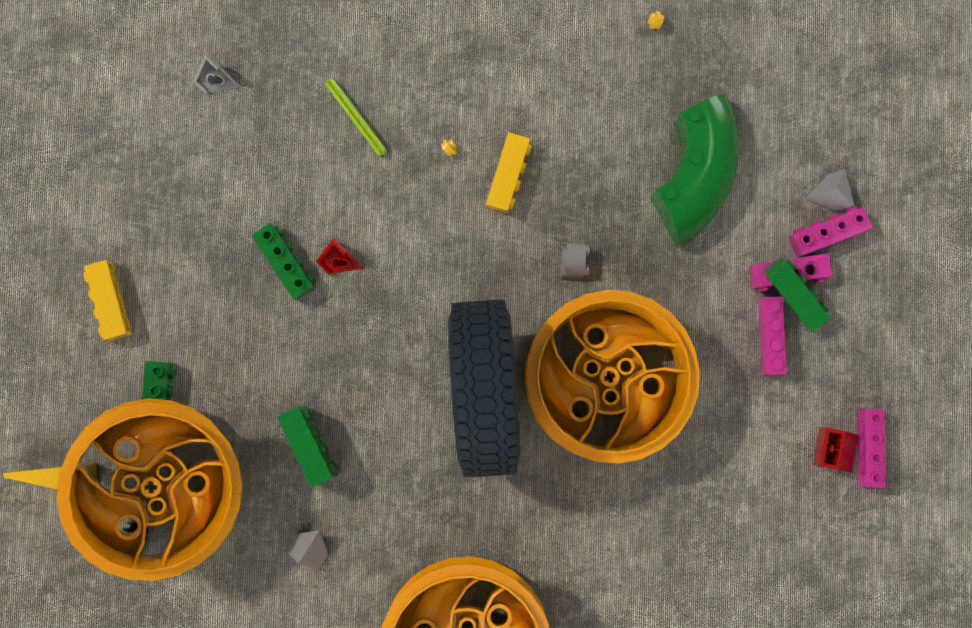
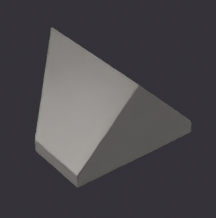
(212, 77)
(833, 192)
(308, 549)

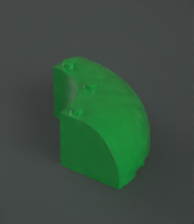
(704, 169)

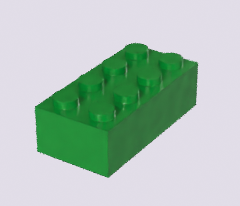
(307, 445)

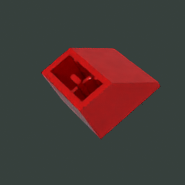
(835, 449)

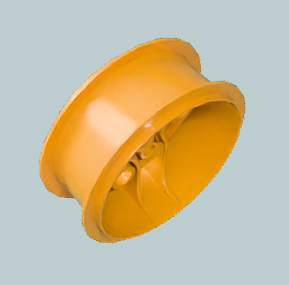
(647, 419)
(201, 518)
(438, 588)

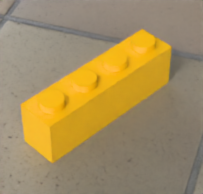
(508, 172)
(107, 300)

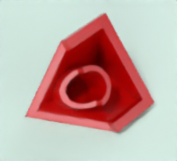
(337, 259)

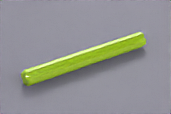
(356, 117)

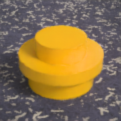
(655, 20)
(449, 147)

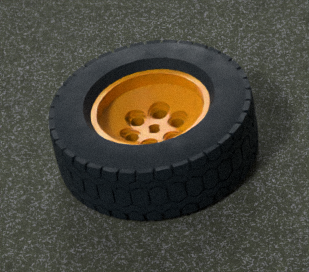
(484, 388)

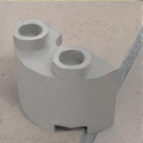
(574, 261)

